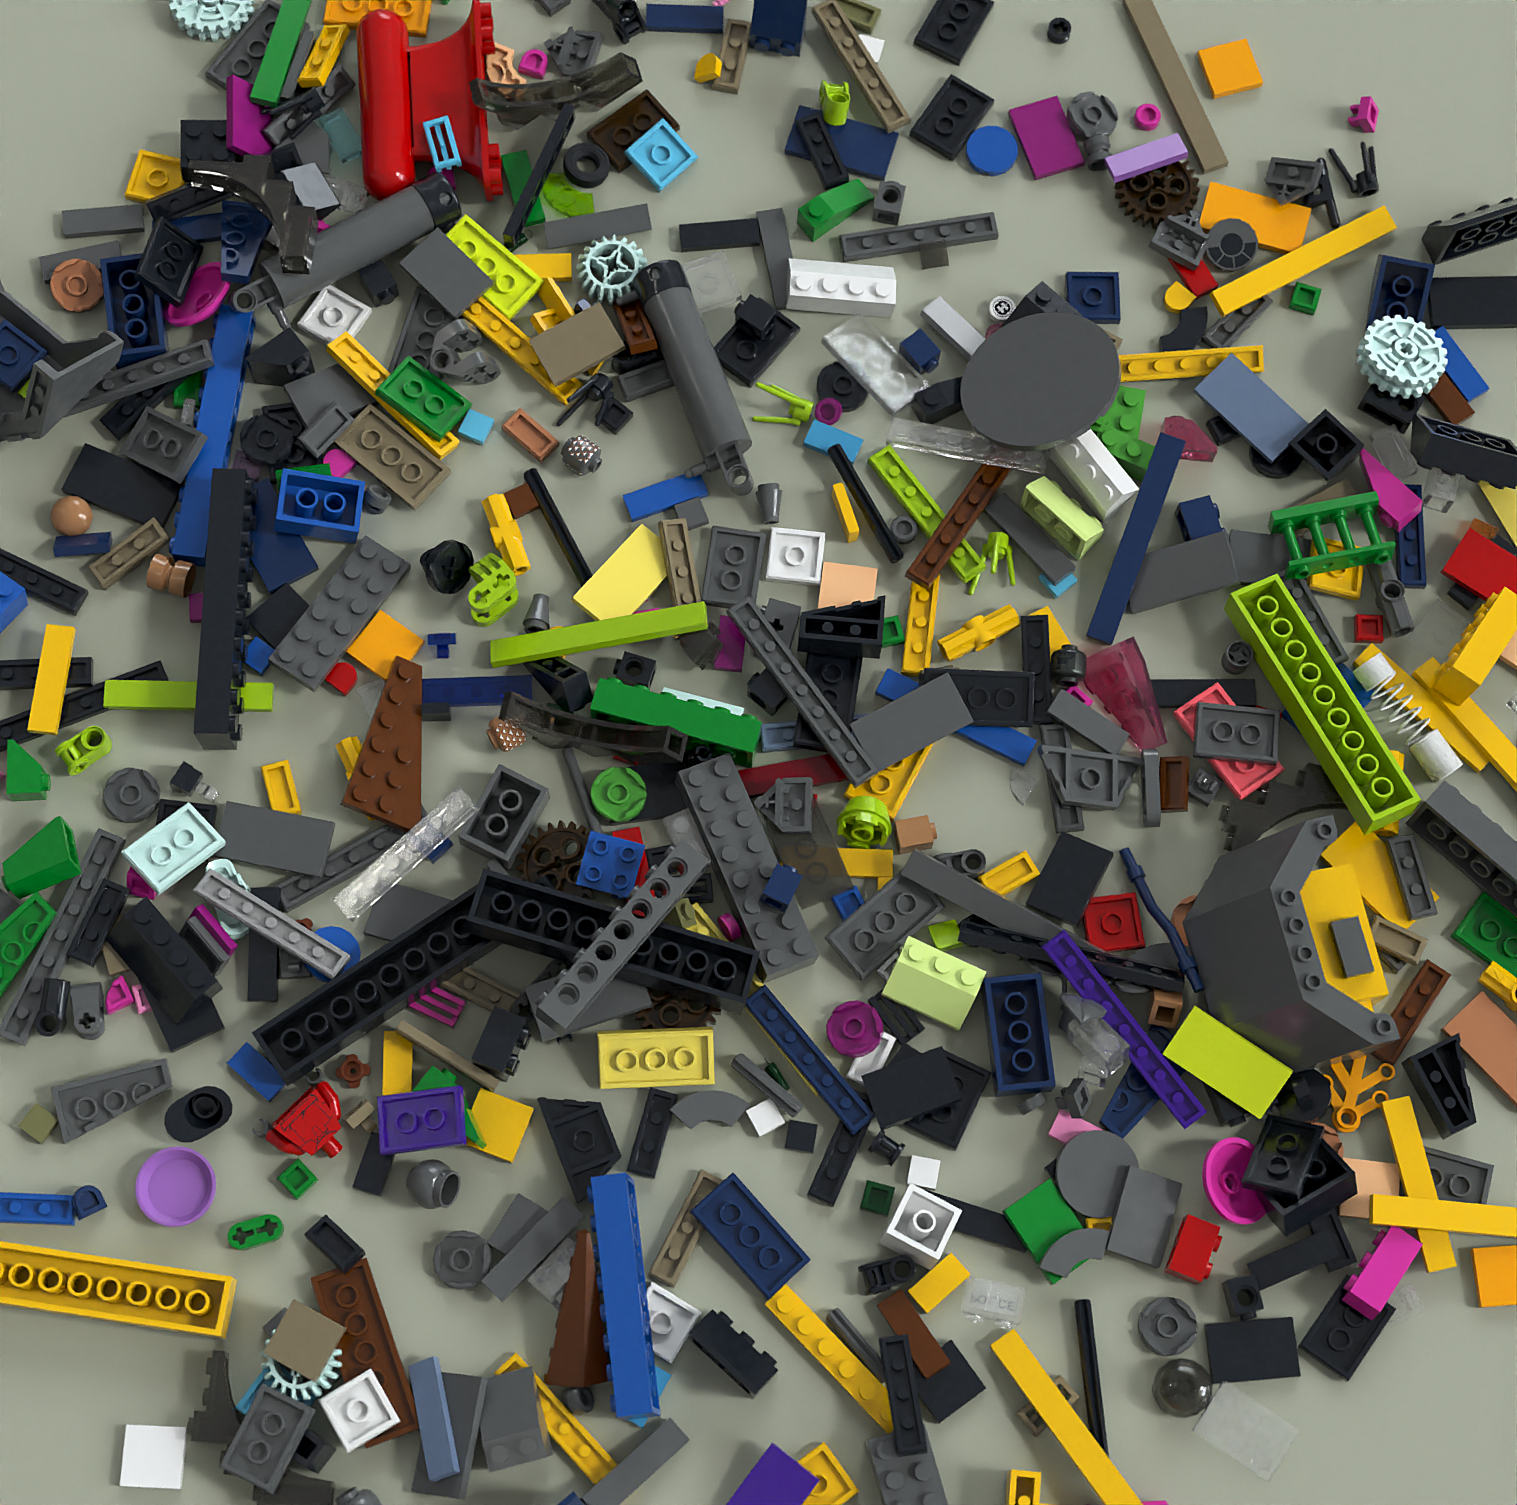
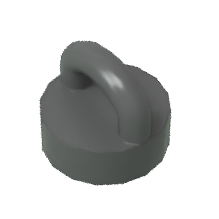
(376, 499)
(578, 1400)

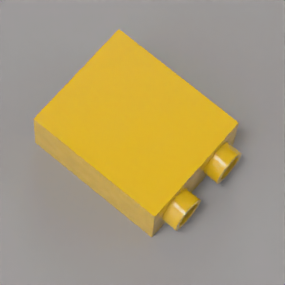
(1333, 896)

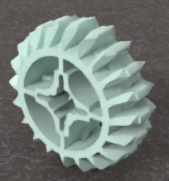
(597, 260)
(296, 1387)

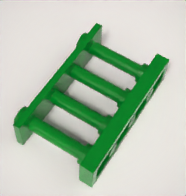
(1335, 512)

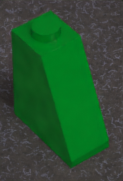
(42, 860)

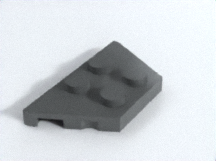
(1088, 776)

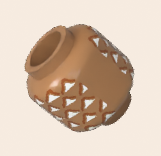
(504, 735)

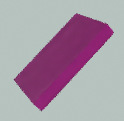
(244, 120)
(1046, 138)

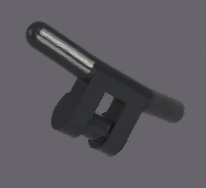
(1324, 198)

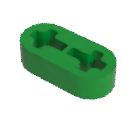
(254, 1225)

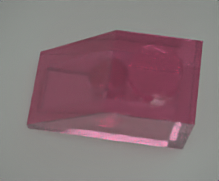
(1197, 446)

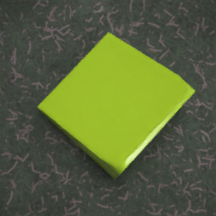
(945, 935)

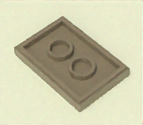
(577, 344)

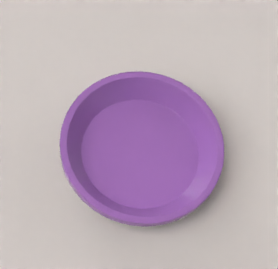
(175, 1186)

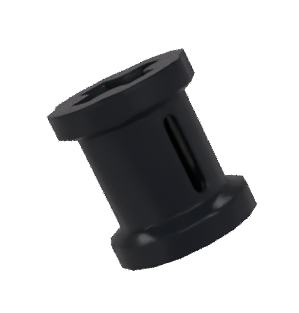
(896, 1148)

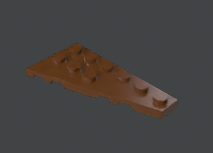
(389, 764)

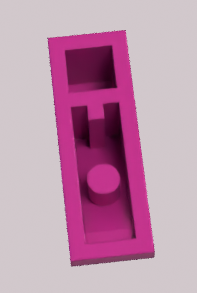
(1396, 501)

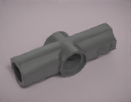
(1394, 609)

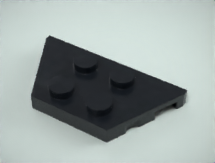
(581, 1140)

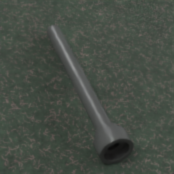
(581, 790)

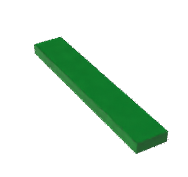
(280, 52)

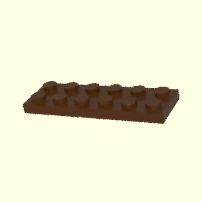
(367, 1341)

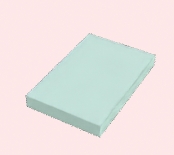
(173, 848)

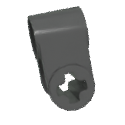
(958, 859)
(88, 1004)

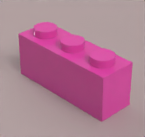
(1381, 1271)

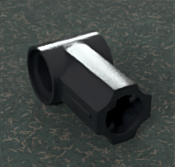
(53, 1003)

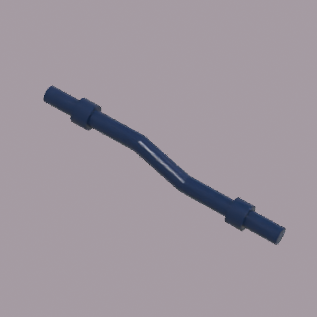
(1186, 963)

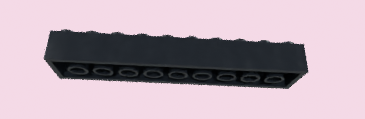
(225, 609)
(562, 924)
(372, 990)

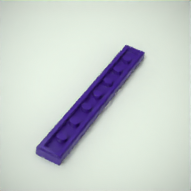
(1142, 1051)

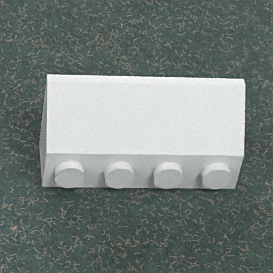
(840, 288)
(1094, 474)

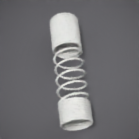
(1431, 749)

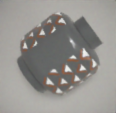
(581, 455)

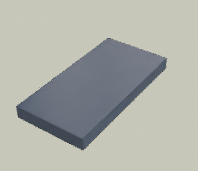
(1250, 407)

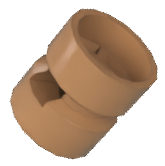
(167, 574)

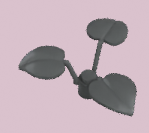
(1077, 1007)

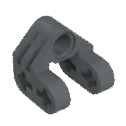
(466, 337)

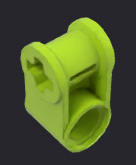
(834, 102)
(82, 750)

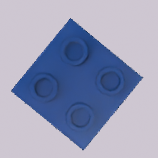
(610, 864)

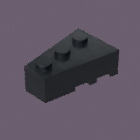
(844, 630)

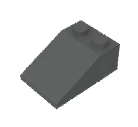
(513, 1421)

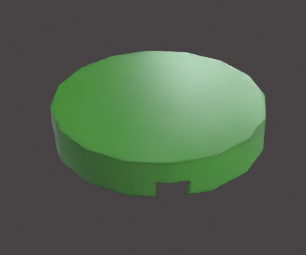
(618, 794)

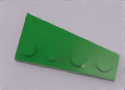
(21, 934)

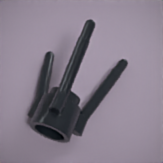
(309, 101)
(1366, 181)
(596, 388)

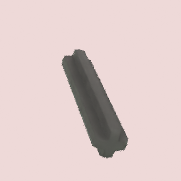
(766, 1085)
(857, 1343)

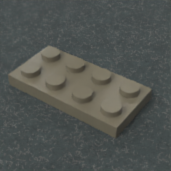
(392, 457)

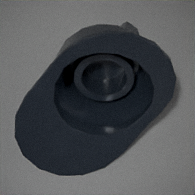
(198, 1114)

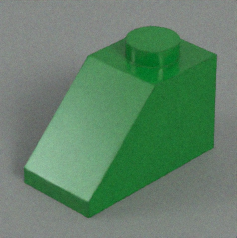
(25, 775)

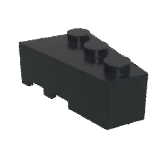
(1442, 1085)

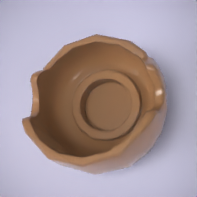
(71, 516)

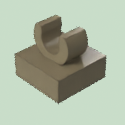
(360, 1115)

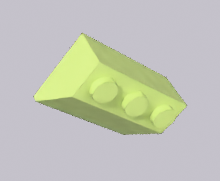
(1061, 516)
(933, 983)

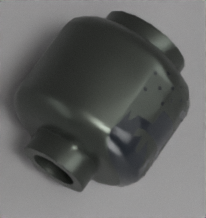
(1068, 666)

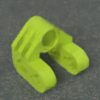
(494, 585)

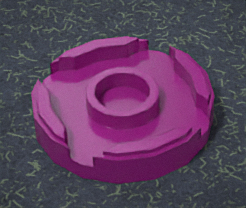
(854, 1029)

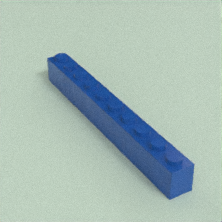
(217, 420)

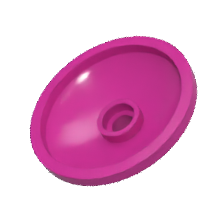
(202, 298)
(1222, 1180)

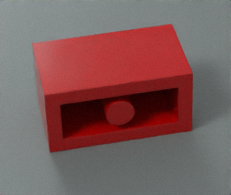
(1193, 1249)

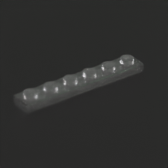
(962, 445)
(405, 854)

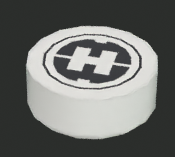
(1001, 309)

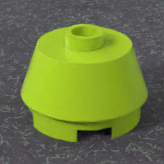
(864, 822)

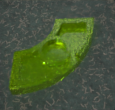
(566, 198)

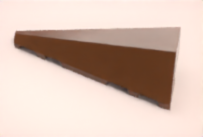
(578, 1348)

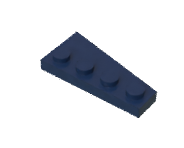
(242, 240)
(1134, 1094)

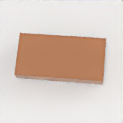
(530, 435)

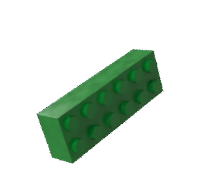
(703, 725)

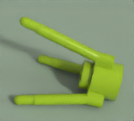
(799, 407)
(996, 549)

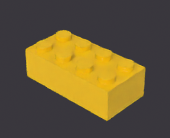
(1479, 647)

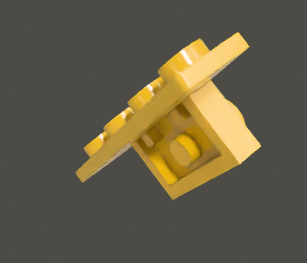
(557, 311)

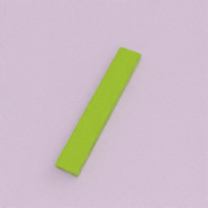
(922, 508)
(176, 695)

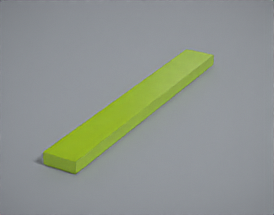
(598, 634)

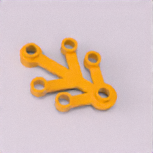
(1354, 1085)

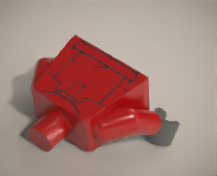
(307, 1122)

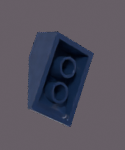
(778, 26)
(1399, 289)

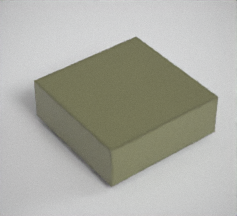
(39, 1123)

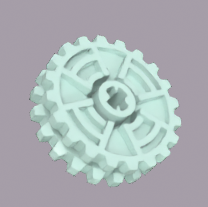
(211, 17)
(1401, 356)

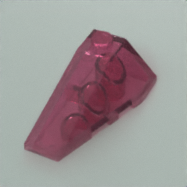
(1124, 686)

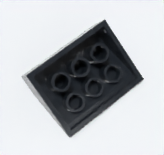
(1471, 231)

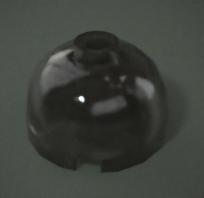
(1182, 1388)

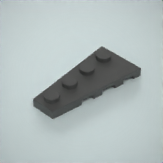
(101, 1098)

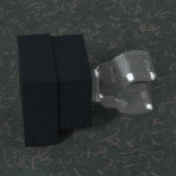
(189, 780)

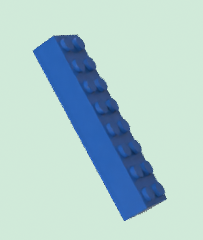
(624, 1297)

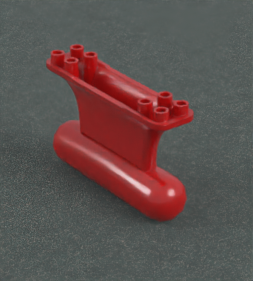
(418, 84)

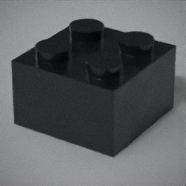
(201, 142)
(501, 1044)

